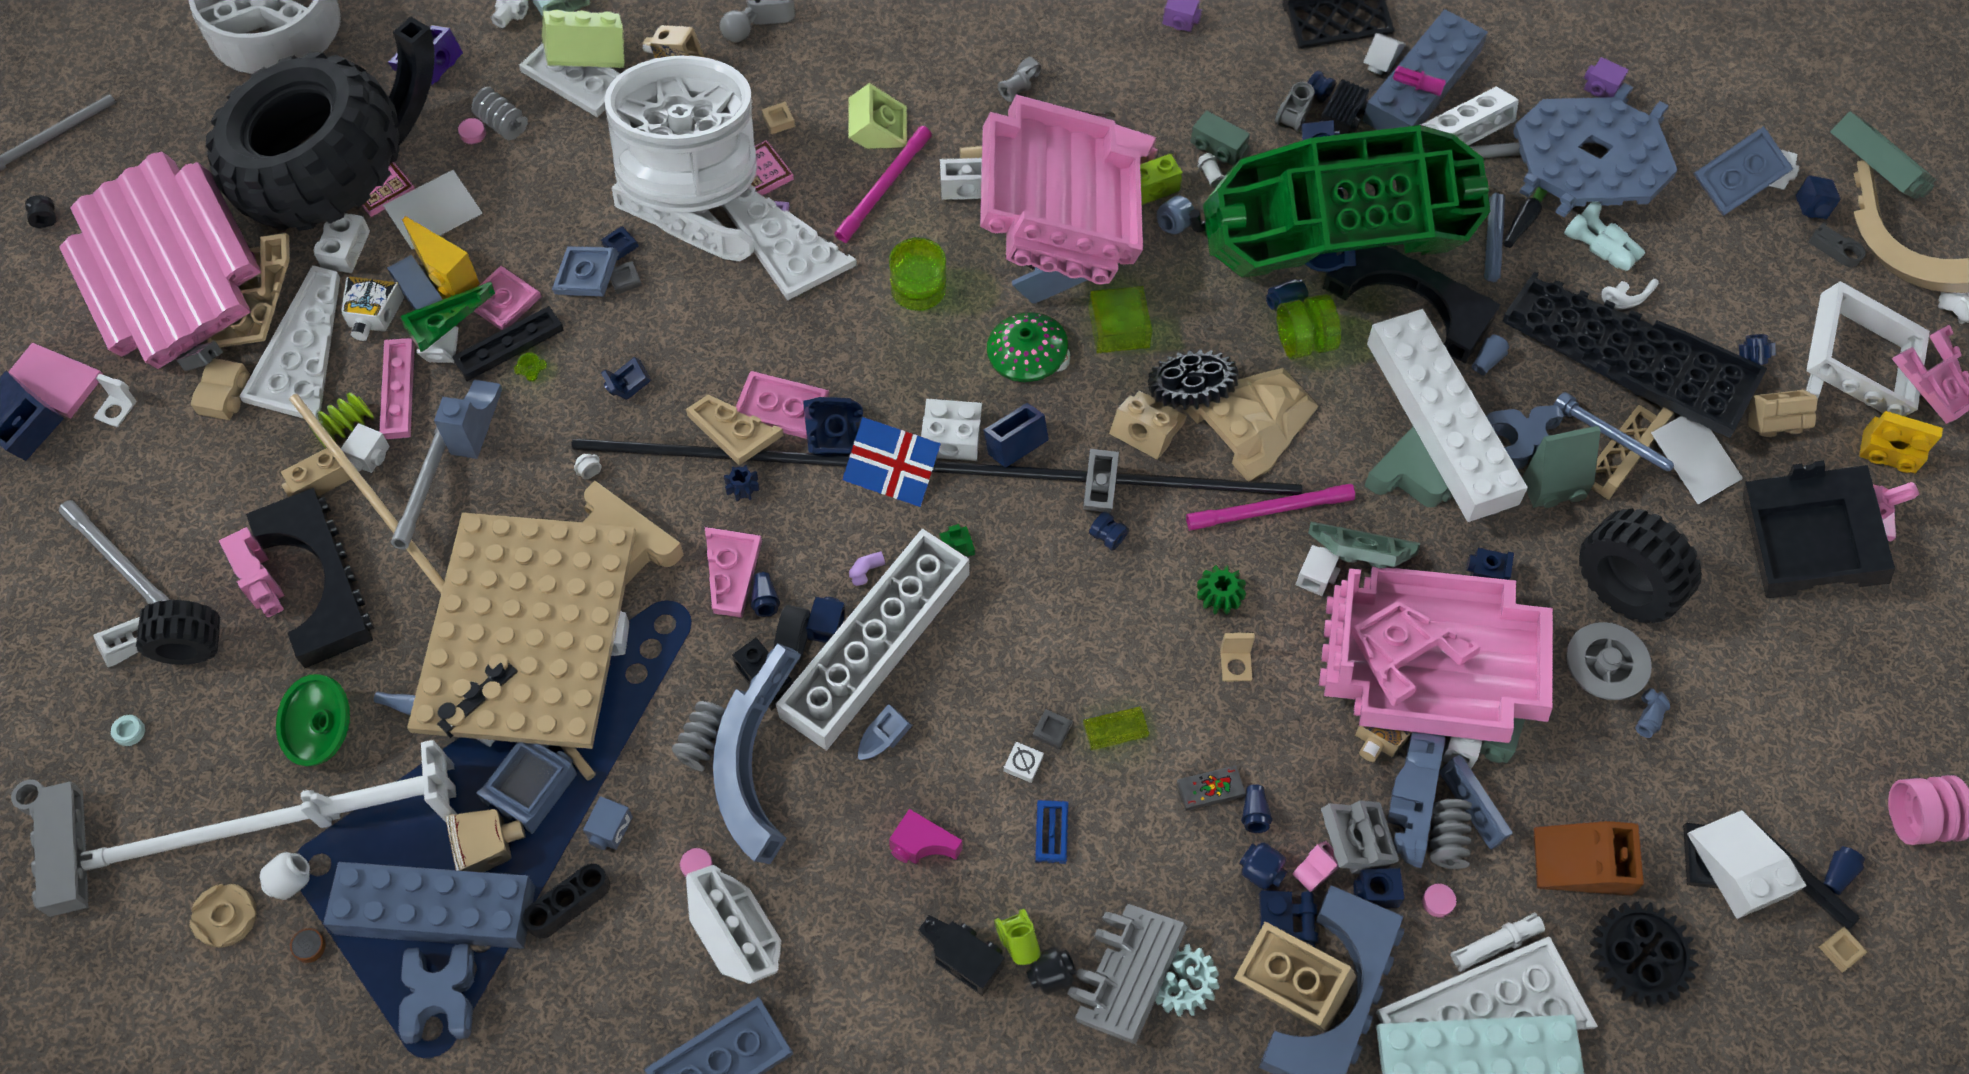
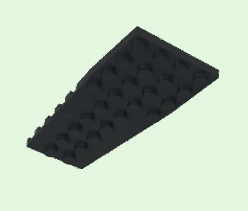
(1648, 359)

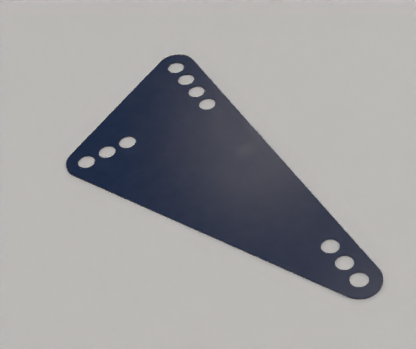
(416, 836)

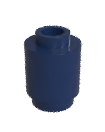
(1286, 292)

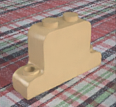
(650, 540)

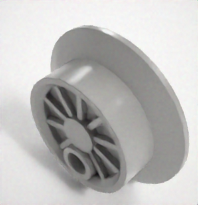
(1608, 661)

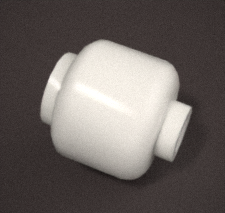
(284, 875)

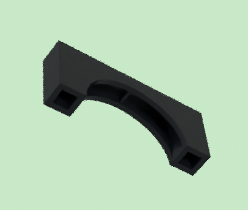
(1461, 308)
(338, 619)

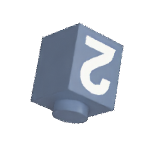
(607, 824)

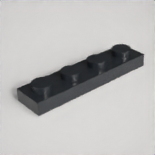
(507, 343)

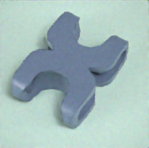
(1523, 432)
(436, 993)

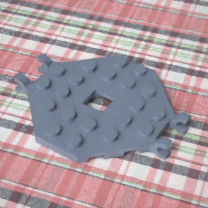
(1631, 170)

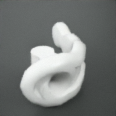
(1623, 301)

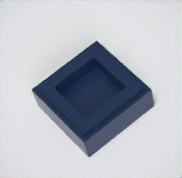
(621, 241)

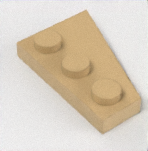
(732, 431)

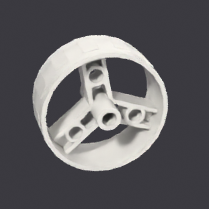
(286, 26)

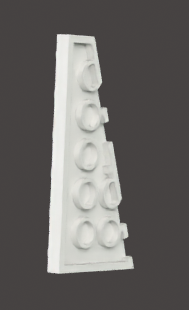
(786, 245)
(298, 350)

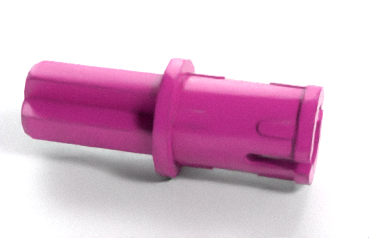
(1419, 80)

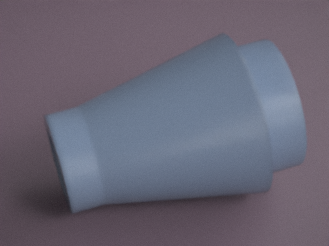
(1491, 353)

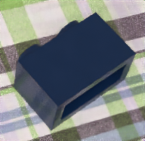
(1016, 435)

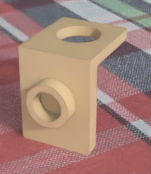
(1236, 647)

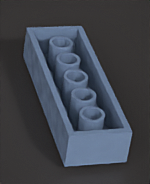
(1442, 53)
(429, 905)

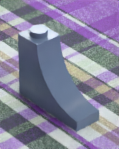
(466, 421)

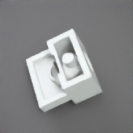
(954, 426)

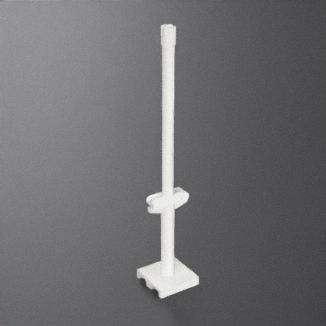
(320, 809)

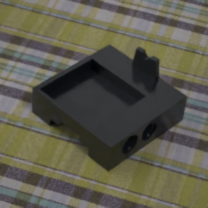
(1817, 529)

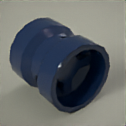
(1108, 530)

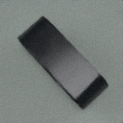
(550, 902)

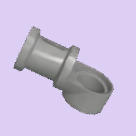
(1020, 81)

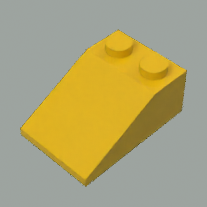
(444, 262)

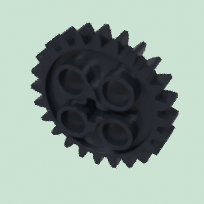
(1193, 379)
(1668, 975)

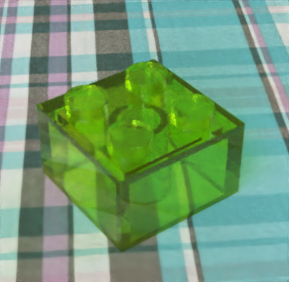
(1120, 319)

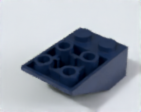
(23, 418)

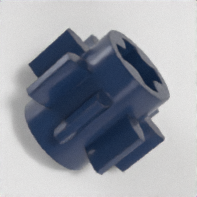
(1757, 348)
(743, 489)

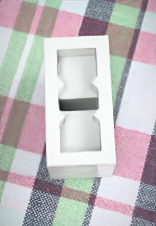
(342, 243)

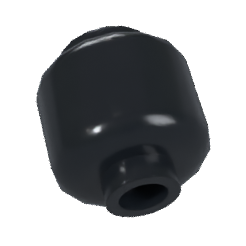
(1052, 971)

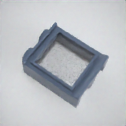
(528, 783)

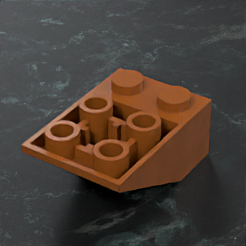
(1589, 857)

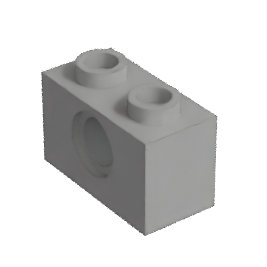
(1100, 480)

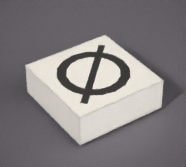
(1023, 762)

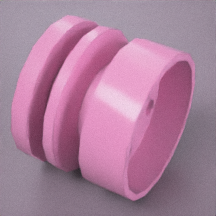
(1930, 809)

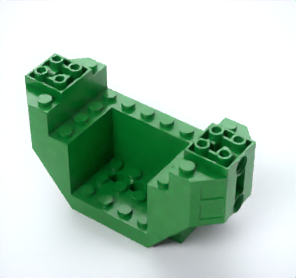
(1287, 208)

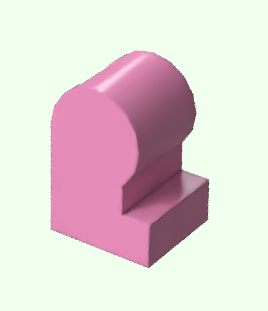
(1317, 866)

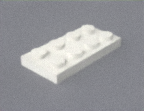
(577, 84)

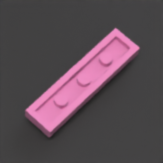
(397, 388)

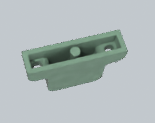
(1412, 470)

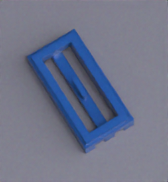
(1051, 857)

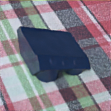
(831, 424)

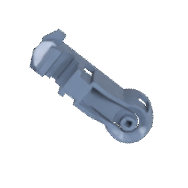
(1414, 796)

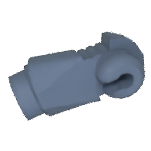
(1653, 714)

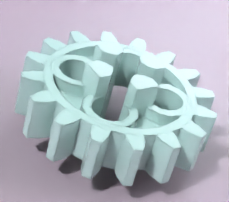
(1202, 974)

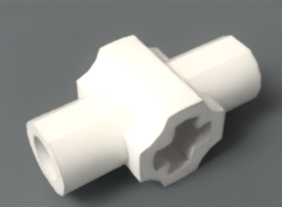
(507, 10)

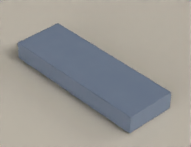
(1484, 813)

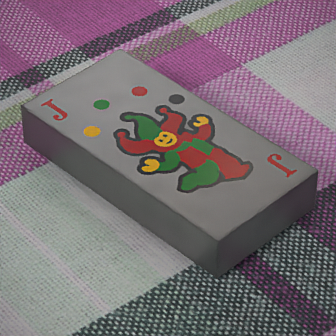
(1211, 788)

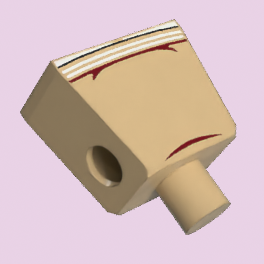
(481, 839)

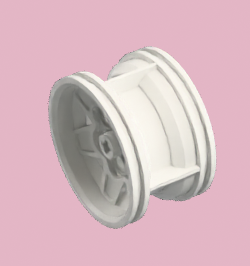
(681, 133)

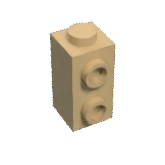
(317, 472)

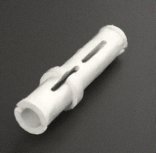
(1509, 936)

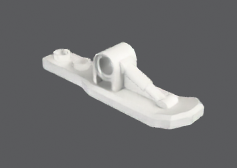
(695, 228)

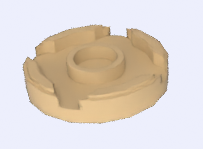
(232, 911)

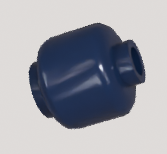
(1263, 865)

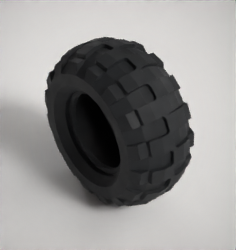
(326, 174)

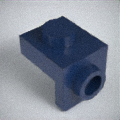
(627, 379)

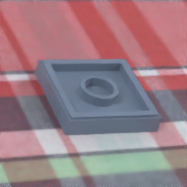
(585, 271)

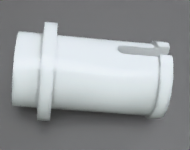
(1209, 166)

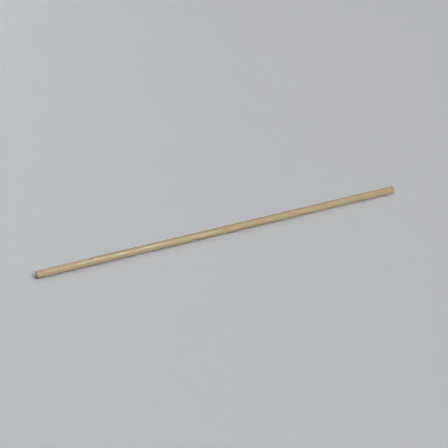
(392, 523)

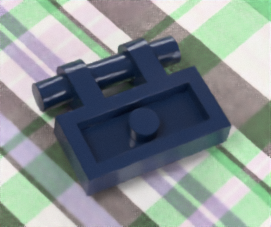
(1278, 910)

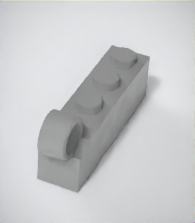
(57, 845)

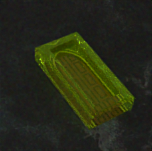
(1115, 728)

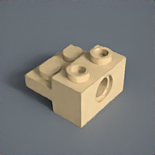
(1146, 424)

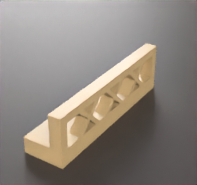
(1629, 461)

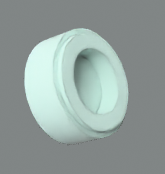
(127, 730)

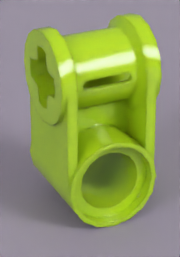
(1019, 938)

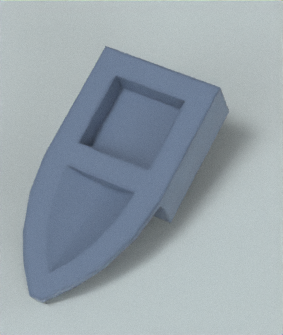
(883, 733)

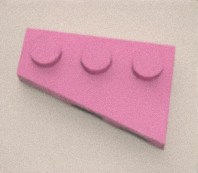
(731, 569)

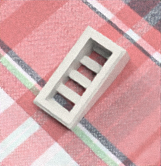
(113, 635)

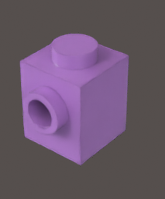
(1182, 14)
(1604, 78)

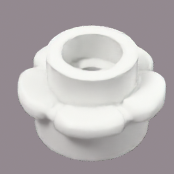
(587, 466)

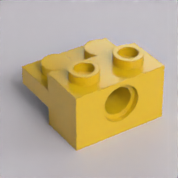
(1899, 441)

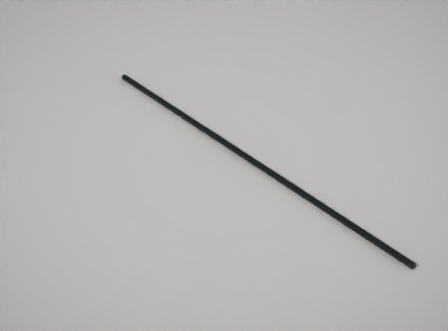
(945, 467)

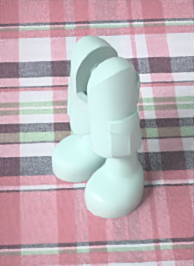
(1610, 244)

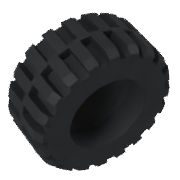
(1640, 565)

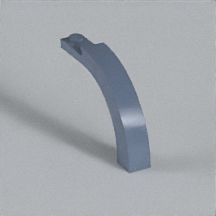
(734, 758)

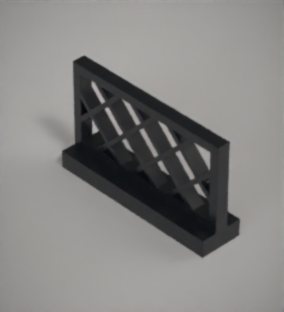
(1345, 34)

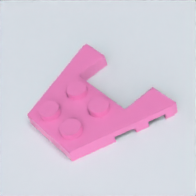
(1944, 384)
(1398, 637)

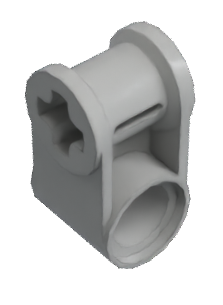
(1296, 106)

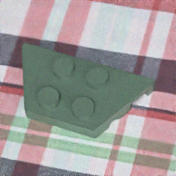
(1364, 546)

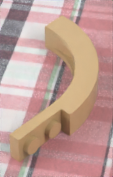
(1915, 268)

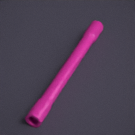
(853, 221)
(1213, 517)

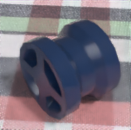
(1322, 86)

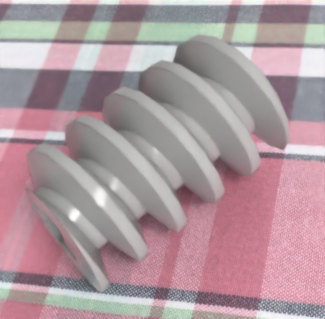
(499, 114)
(698, 735)
(1448, 833)

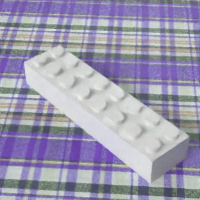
(1446, 415)
(873, 639)

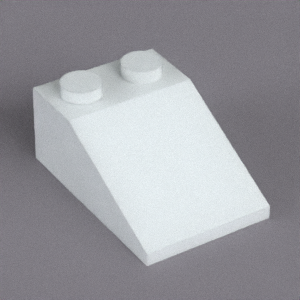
(1745, 864)

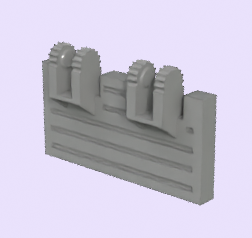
(1128, 978)

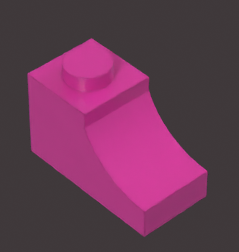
(919, 838)

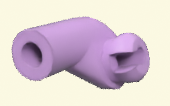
(862, 565)

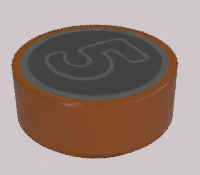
(307, 945)

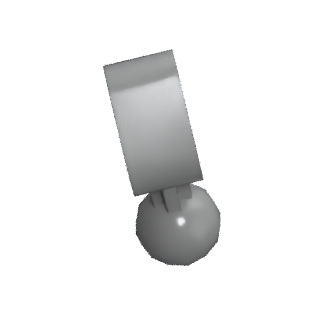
(737, 25)

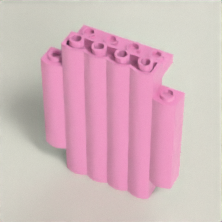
(1061, 190)
(159, 259)
(1464, 701)

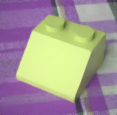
(877, 119)

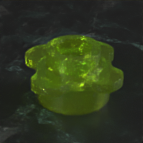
(525, 361)

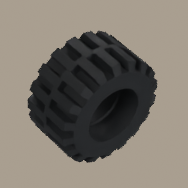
(178, 632)

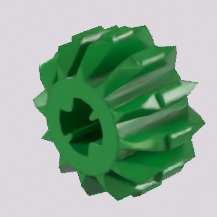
(1221, 599)

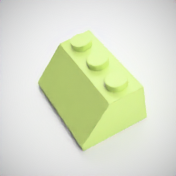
(583, 39)

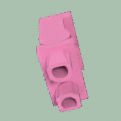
(255, 581)

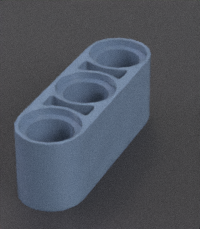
(414, 283)

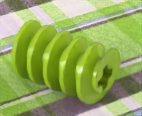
(344, 416)

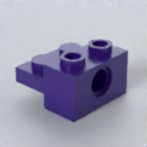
(446, 52)

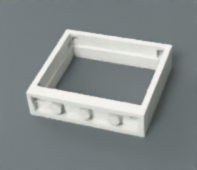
(1878, 320)

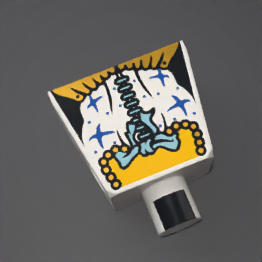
(370, 305)

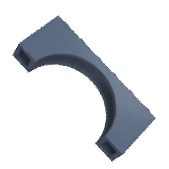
(1369, 937)

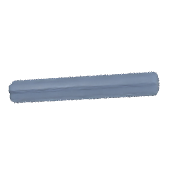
(1494, 238)

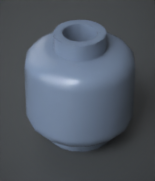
(1174, 215)

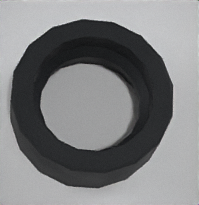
(792, 629)

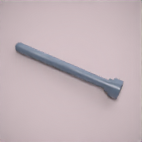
(1571, 408)

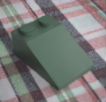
(1563, 467)

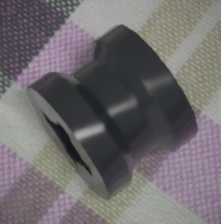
(40, 211)

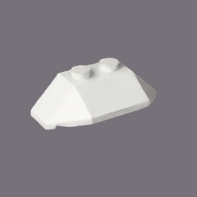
(732, 925)

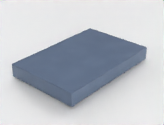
(1743, 171)

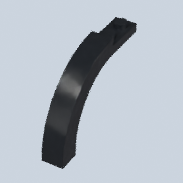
(413, 73)

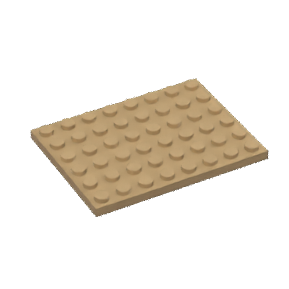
(533, 599)

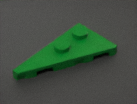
(435, 320)

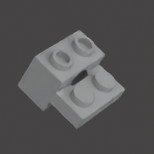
(1360, 836)

